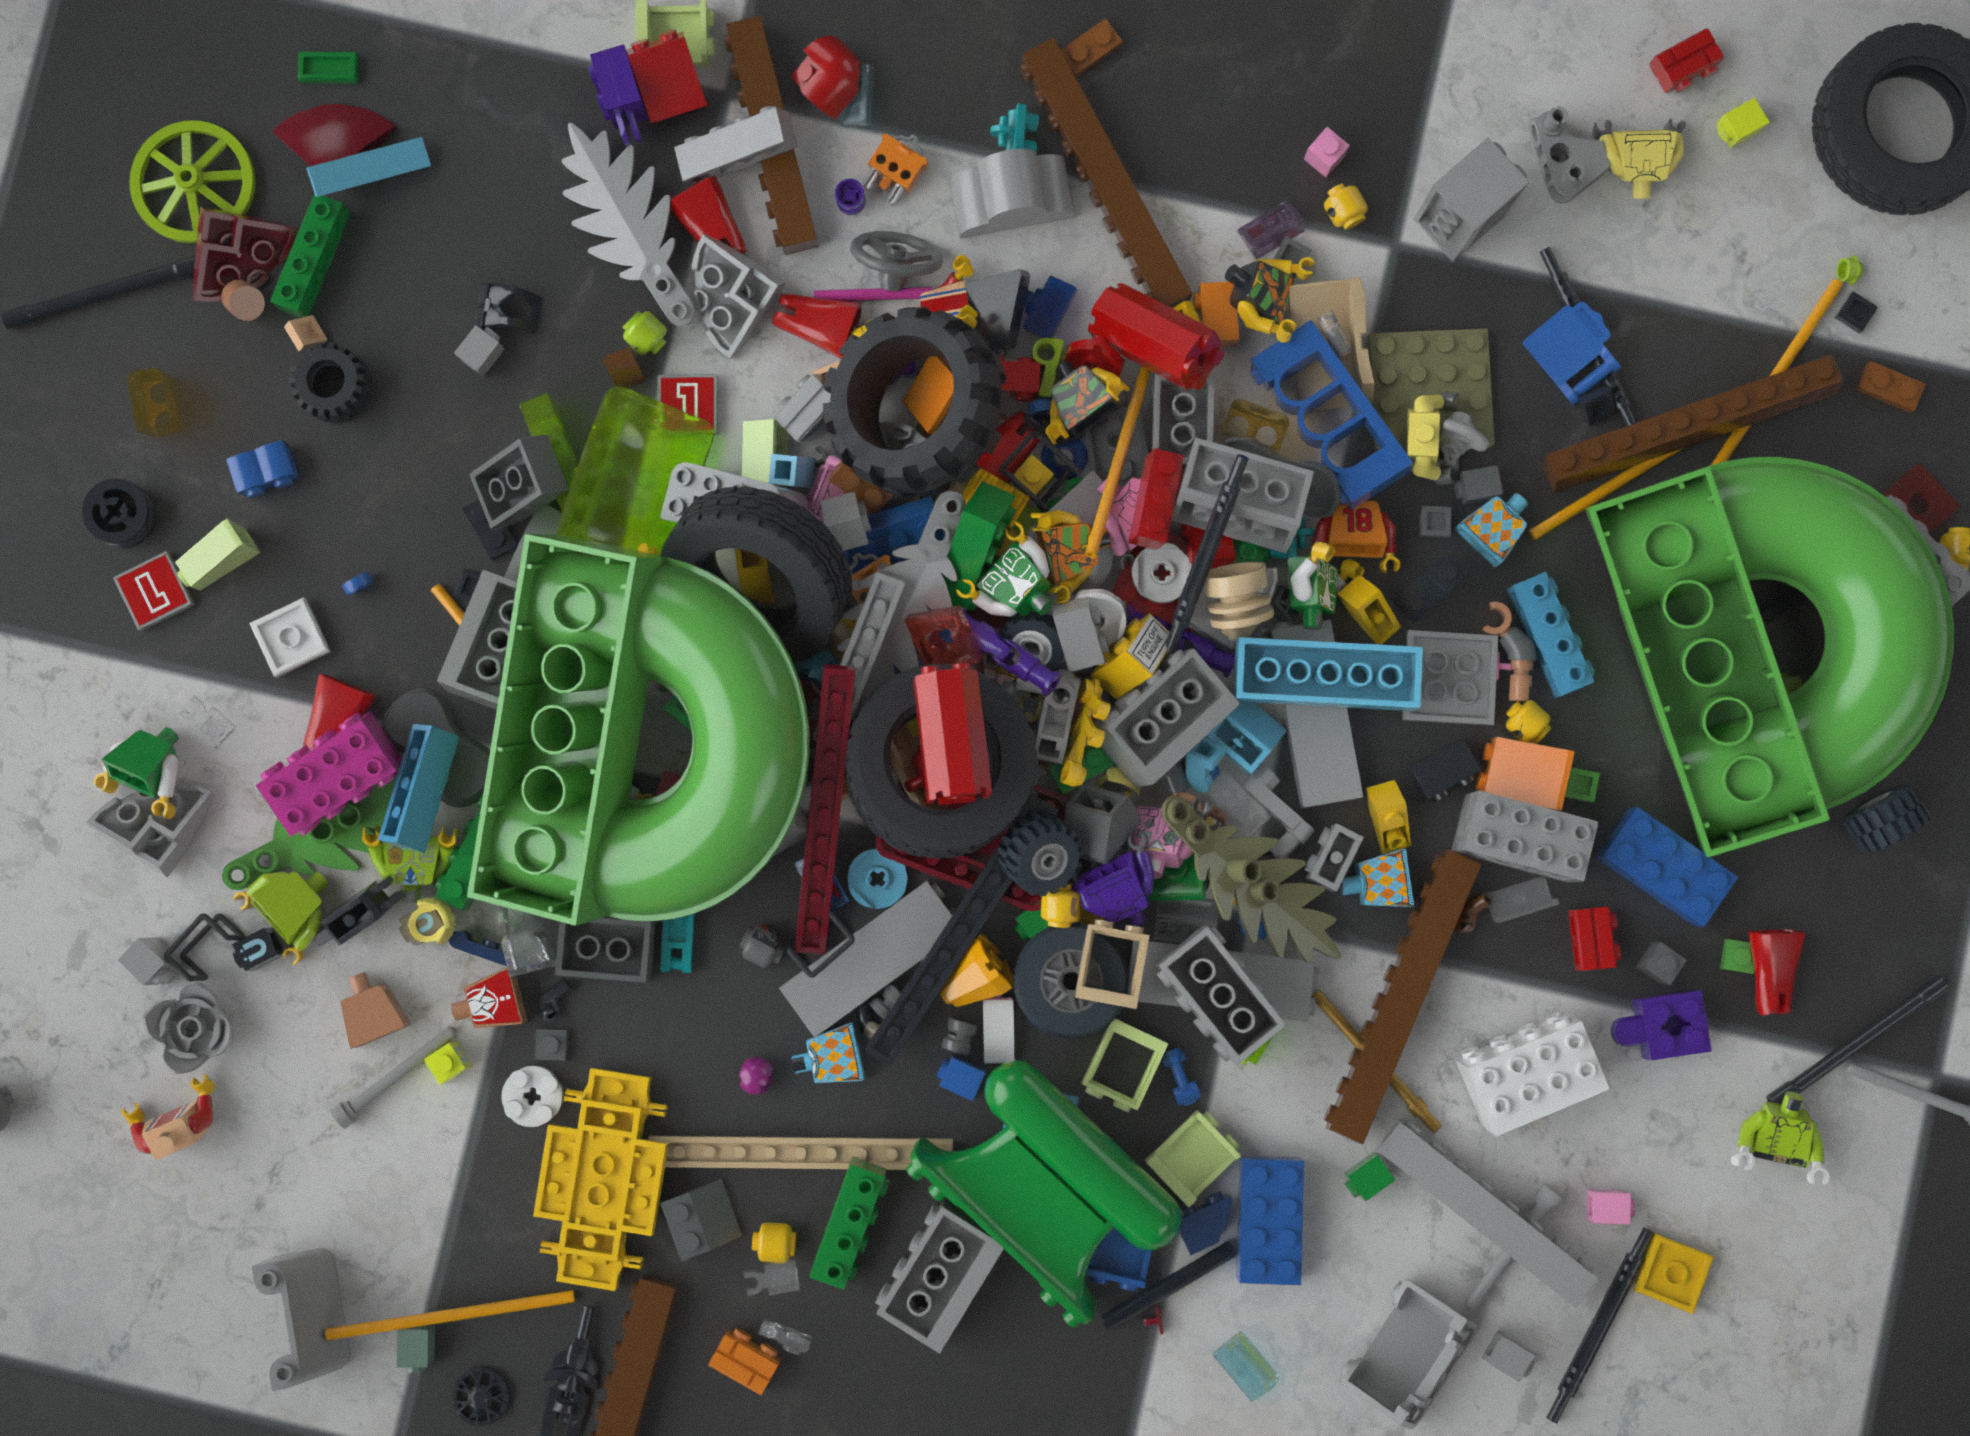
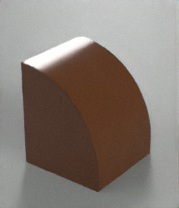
(624, 368)

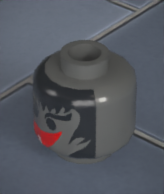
(762, 946)

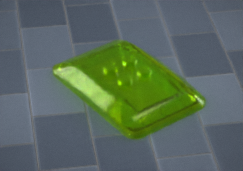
(628, 470)

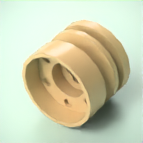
(1239, 601)

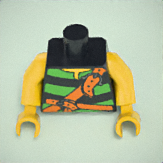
(1263, 293)
(1082, 399)

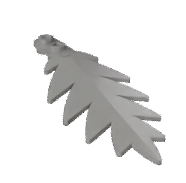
(624, 218)
(922, 589)

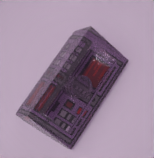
(1271, 228)

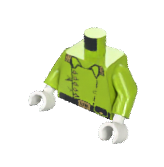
(1784, 1136)

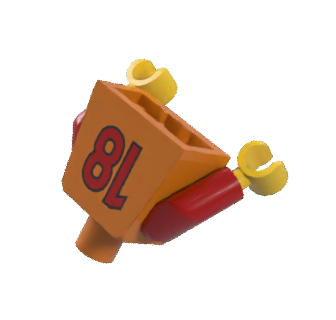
(1359, 533)

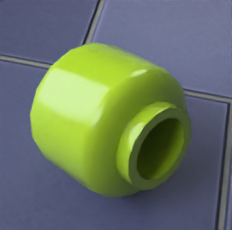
(644, 333)

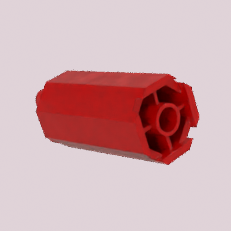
(1156, 336)
(952, 734)

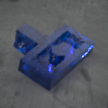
(1048, 307)

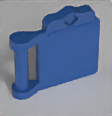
(1568, 345)

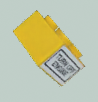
(1133, 656)

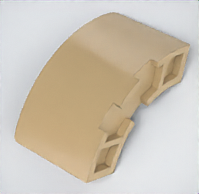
(1348, 303)

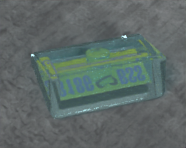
(1246, 1366)

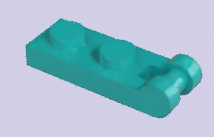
(678, 934)

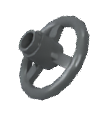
(895, 261)

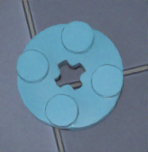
(876, 896)

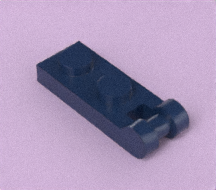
(486, 949)

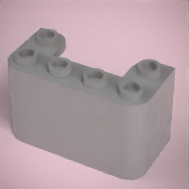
(692, 481)

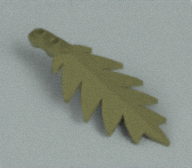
(1253, 883)

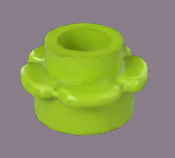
(1849, 270)

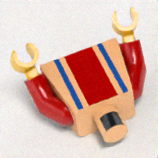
(952, 294)
(175, 1128)

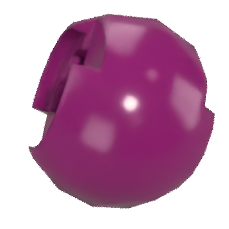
(756, 1075)

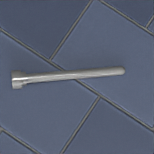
(1909, 1090)
(346, 1112)
(1545, 1201)

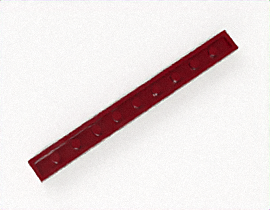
(824, 808)

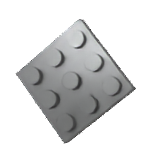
(1456, 677)

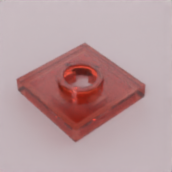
(1922, 482)
(934, 650)

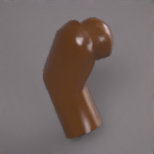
(1470, 912)

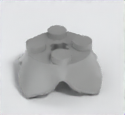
(169, 1023)

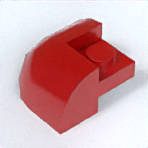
(828, 75)

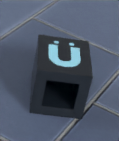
(257, 949)

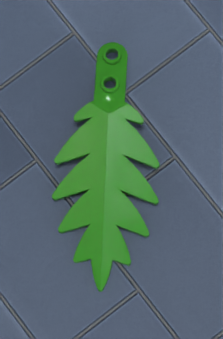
(317, 845)

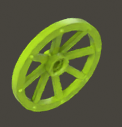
(198, 182)

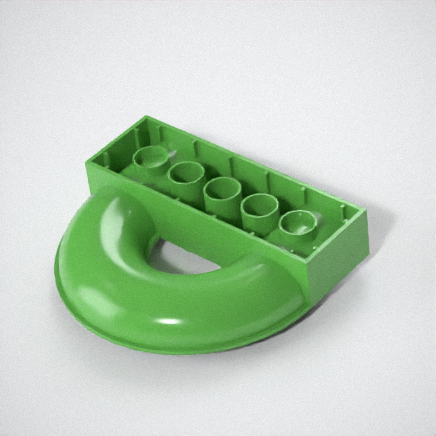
(568, 726)
(1740, 743)

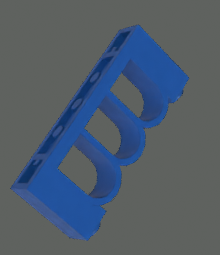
(1284, 360)

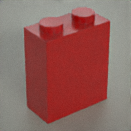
(666, 76)

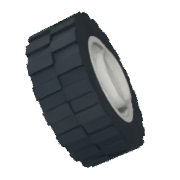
(1036, 629)

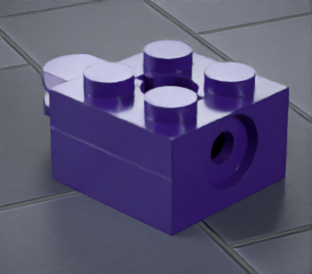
(618, 90)
(1665, 1026)

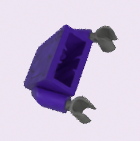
(1118, 887)

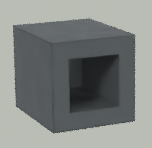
(1478, 485)
(1661, 963)

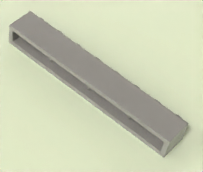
(1487, 1214)

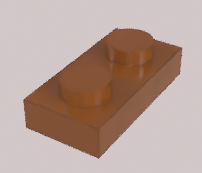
(1091, 47)
(1890, 387)
(847, 481)

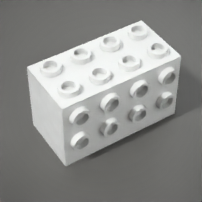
(1531, 1073)

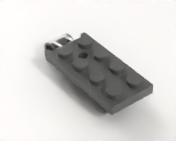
(1102, 451)

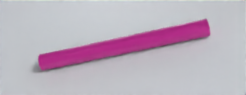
(871, 294)

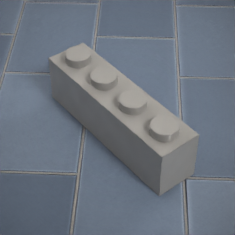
(736, 145)

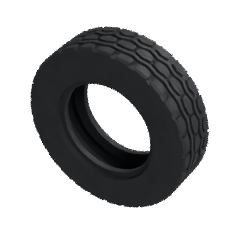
(1842, 128)
(788, 539)
(922, 829)

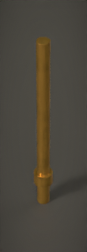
(1416, 1105)

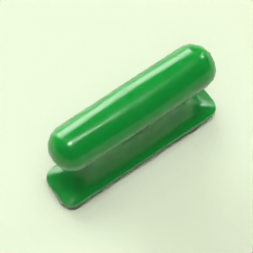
(1049, 1187)

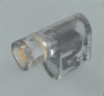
(1334, 334)

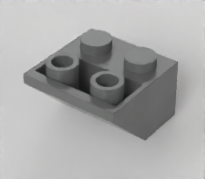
(1101, 821)

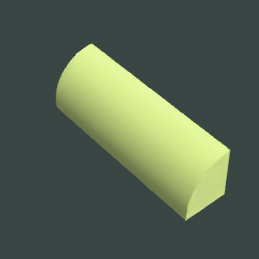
(760, 441)

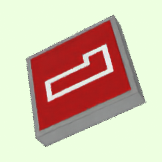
(692, 394)
(153, 591)

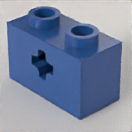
(960, 1077)

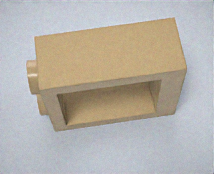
(1105, 996)

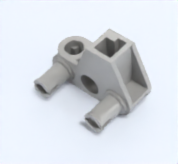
(1579, 159)
(1055, 716)

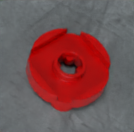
(1095, 354)

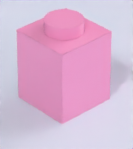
(1326, 152)
(1609, 1206)

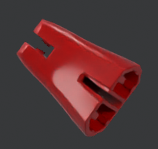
(706, 211)
(818, 320)
(1007, 444)
(333, 705)
(1775, 967)

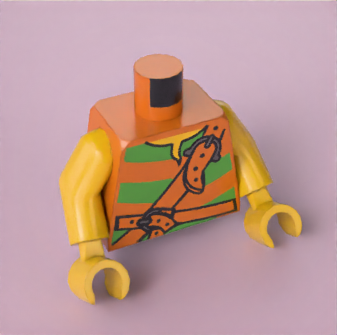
(1064, 543)

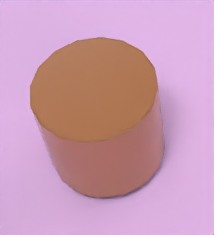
(243, 300)

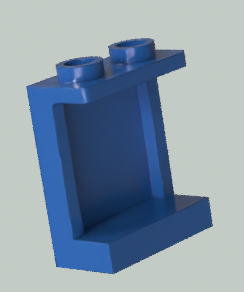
(1119, 1262)

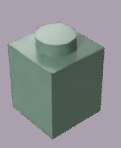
(416, 1348)

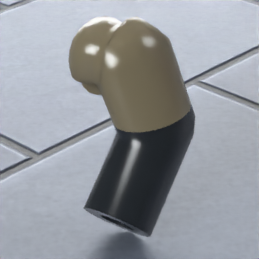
(865, 1021)

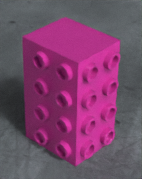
(330, 774)

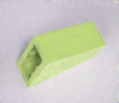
(216, 555)

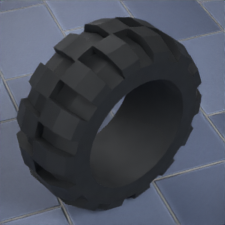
(864, 376)

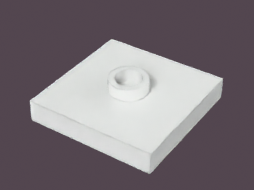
(290, 637)

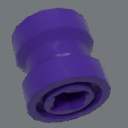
(850, 191)

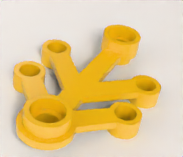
(1082, 728)

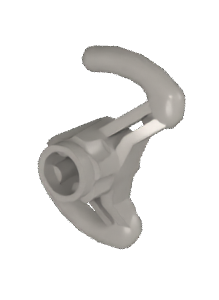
(1457, 437)

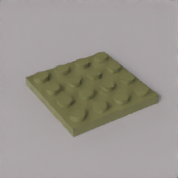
(1429, 364)

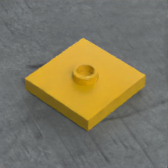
(1673, 1273)

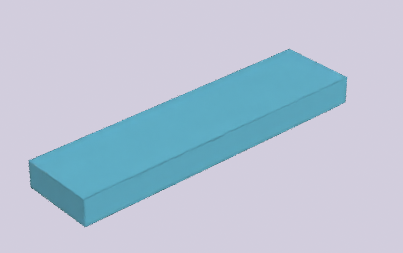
(368, 167)

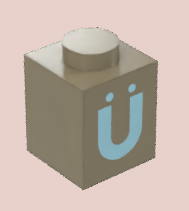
(426, 924)

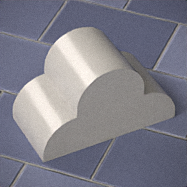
(1011, 192)

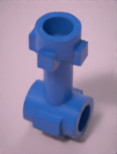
(1187, 1091)

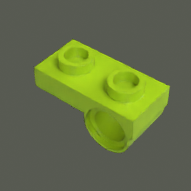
(1049, 367)

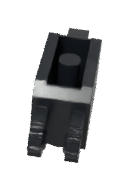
(357, 912)

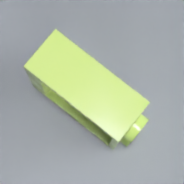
(1120, 1100)

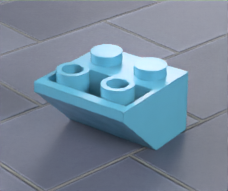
(1247, 735)

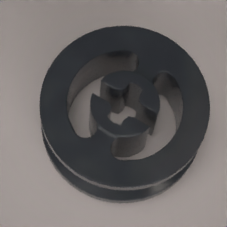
(102, 503)

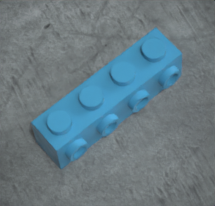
(1548, 627)
(418, 788)

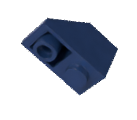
(1204, 1224)

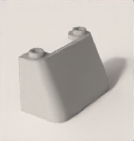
(310, 1306)
(1410, 1355)

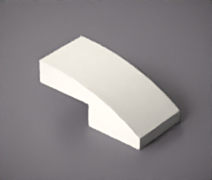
(998, 1031)

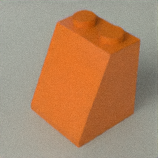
(931, 393)
(1526, 772)

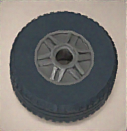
(1040, 981)

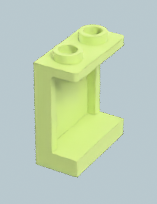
(689, 19)
(1193, 1156)

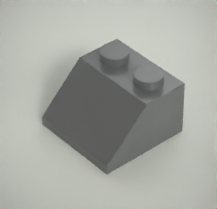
(701, 1219)

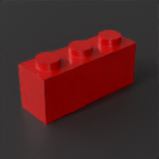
(1156, 499)

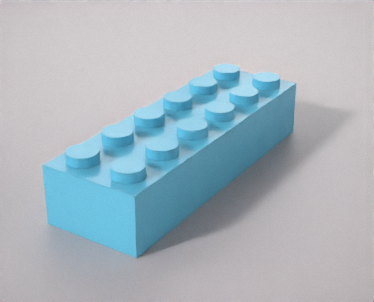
(1328, 674)

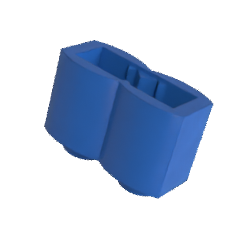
(263, 468)

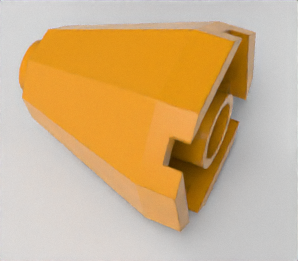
(977, 975)

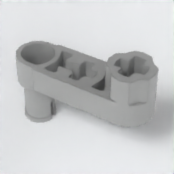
(1260, 787)

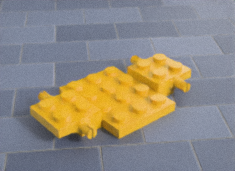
(602, 1179)

